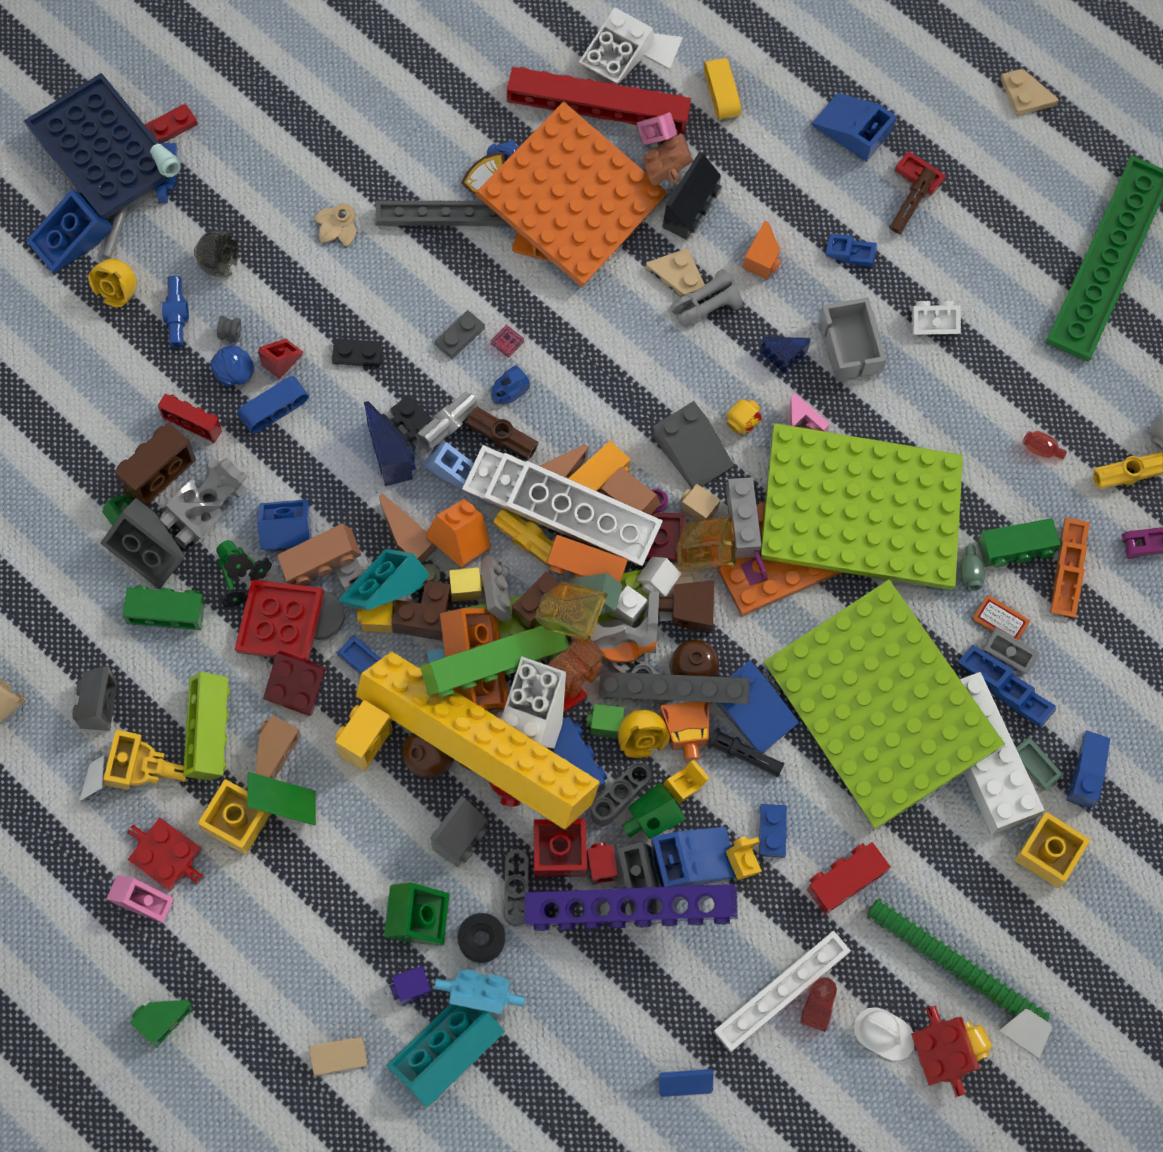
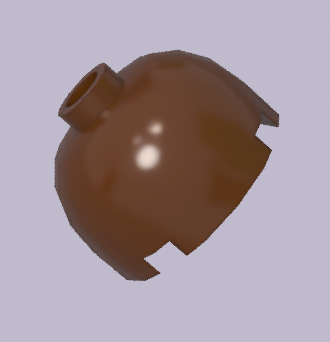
(694, 659)
(424, 759)

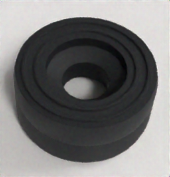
(470, 927)

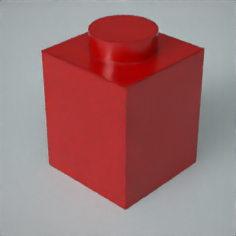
(602, 863)

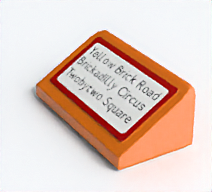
(996, 614)

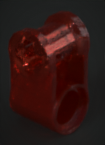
(818, 1008)

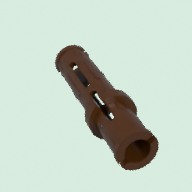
(925, 178)

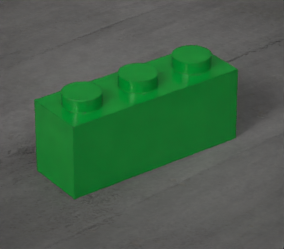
(1018, 543)
(164, 608)

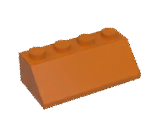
(466, 630)

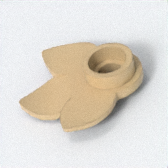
(335, 227)

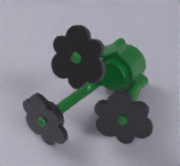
(237, 563)

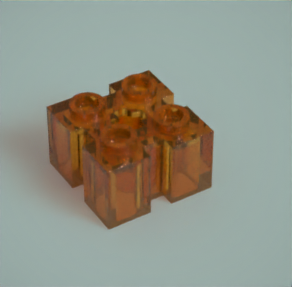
(580, 663)

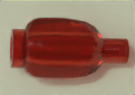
(1043, 445)

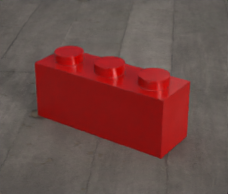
(847, 877)

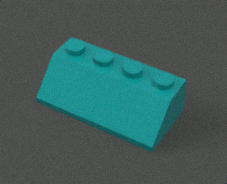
(444, 1051)

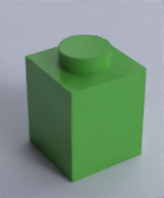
(605, 720)

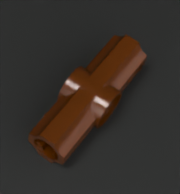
(489, 427)

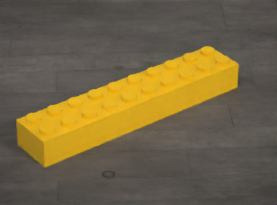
(479, 741)

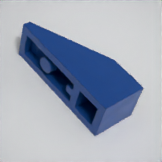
(1089, 770)

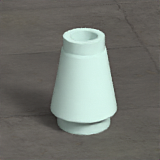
(166, 162)

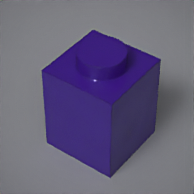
(410, 986)

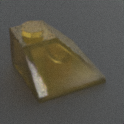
(571, 610)

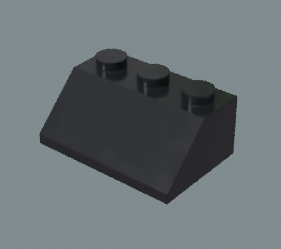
(692, 197)

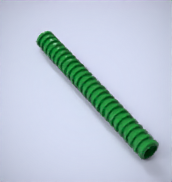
(951, 960)

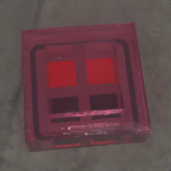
(507, 341)

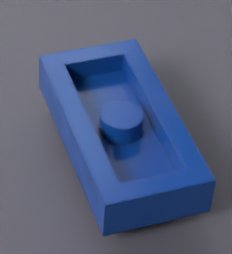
(772, 830)

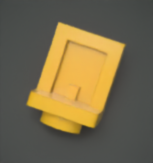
(686, 782)

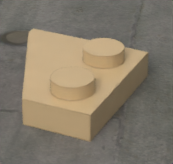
(1026, 92)
(677, 271)

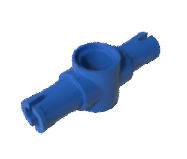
(175, 311)

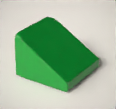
(115, 506)

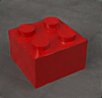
(560, 850)

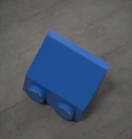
(283, 524)

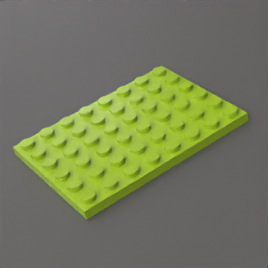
(862, 507)
(883, 704)

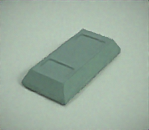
(1038, 764)

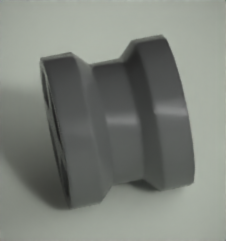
(229, 328)

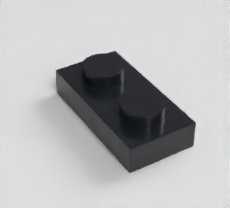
(357, 352)

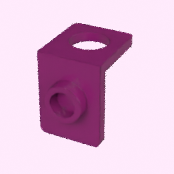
(752, 577)

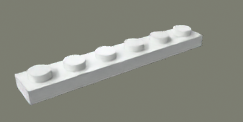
(781, 991)

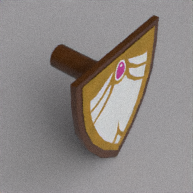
(482, 171)

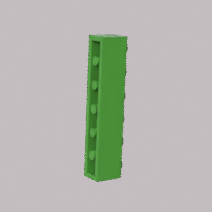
(490, 659)

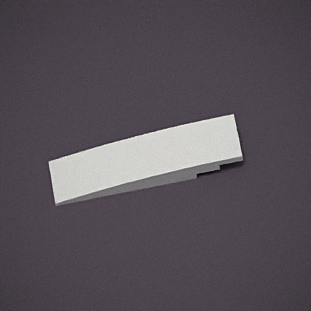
(562, 505)

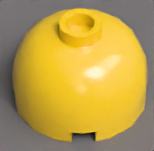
(113, 281)
(641, 733)

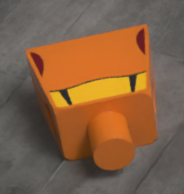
(687, 727)

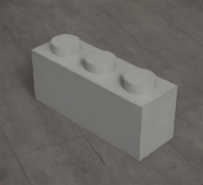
(744, 515)

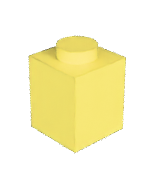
(466, 584)

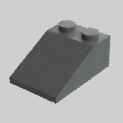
(692, 445)
(144, 544)

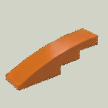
(1069, 567)

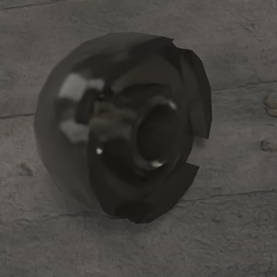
(217, 253)

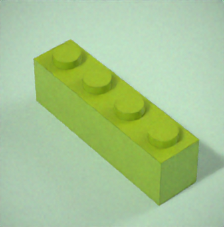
(206, 726)

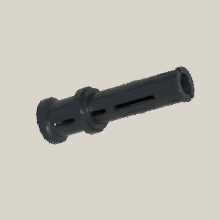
(773, 767)

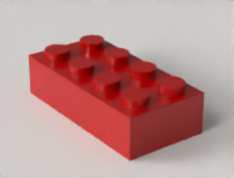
(189, 417)

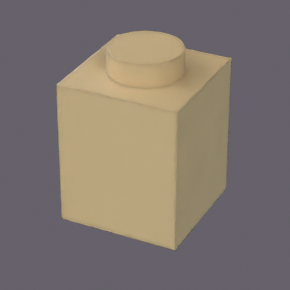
(699, 504)

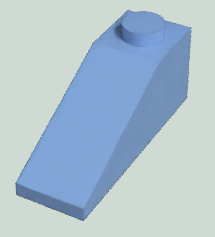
(450, 466)

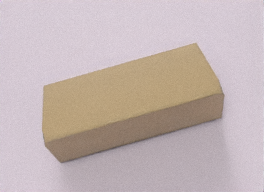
(338, 1056)

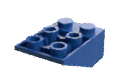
(856, 124)
(692, 857)

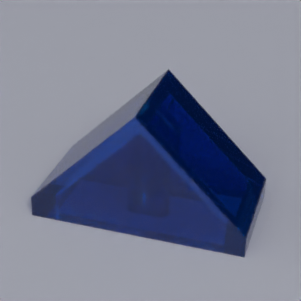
(784, 351)

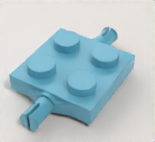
(480, 991)

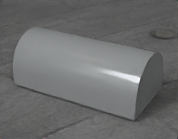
(1011, 650)

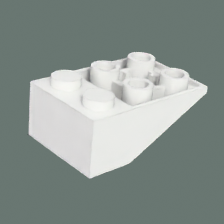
(618, 46)
(536, 702)

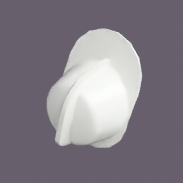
(884, 1034)

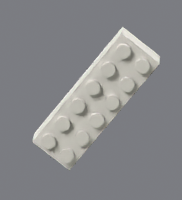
(1000, 780)

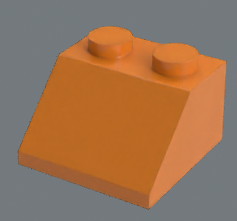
(460, 533)

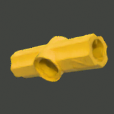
(1117, 473)
(524, 534)

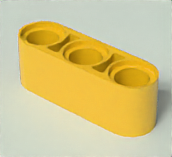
(722, 88)

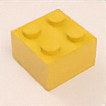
(363, 735)
(230, 818)
(1052, 850)

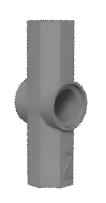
(446, 421)

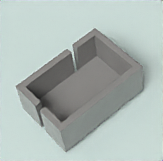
(852, 338)

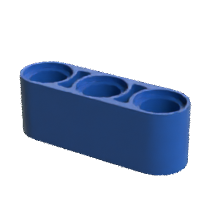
(272, 404)

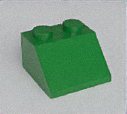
(416, 914)

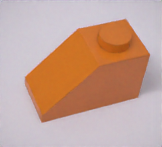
(763, 253)

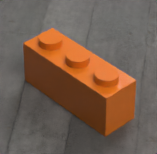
(583, 559)

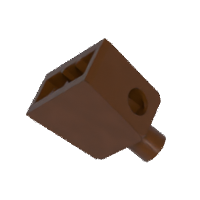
(691, 605)

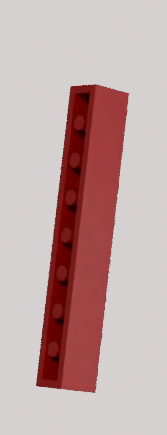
(595, 98)

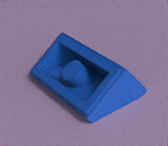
(685, 1082)

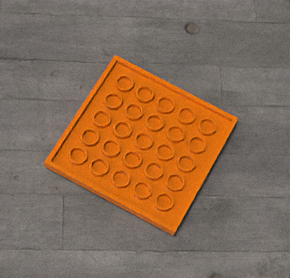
(571, 194)

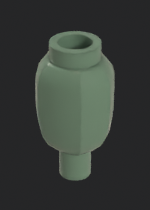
(972, 569)

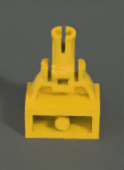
(134, 761)

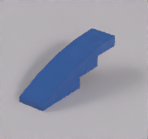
(1007, 686)

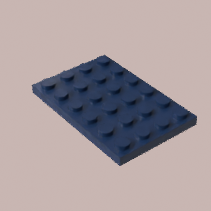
(99, 145)

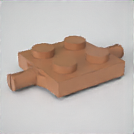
(667, 160)

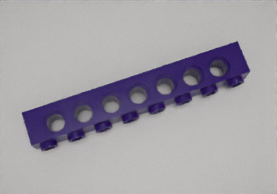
(539, 904)

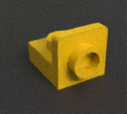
(743, 858)

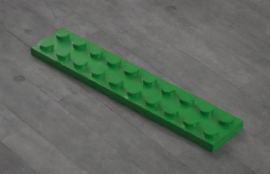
(1108, 260)

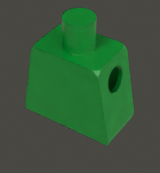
(653, 813)

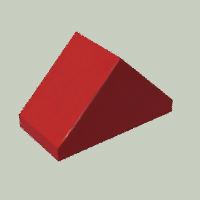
(279, 356)

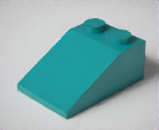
(385, 580)

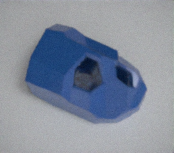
(510, 386)

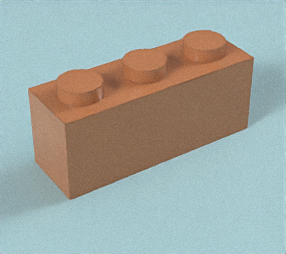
(319, 555)

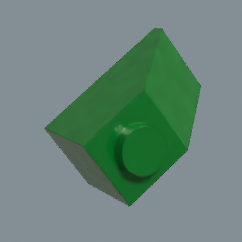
(160, 1018)

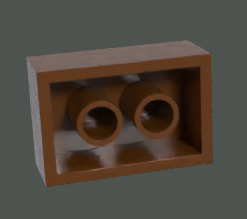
(155, 464)

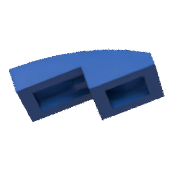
(849, 251)

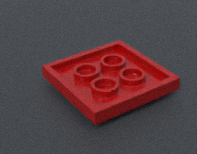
(279, 619)

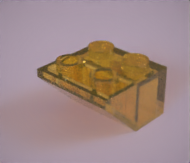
(706, 545)

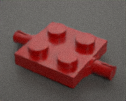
(165, 854)
(945, 1051)

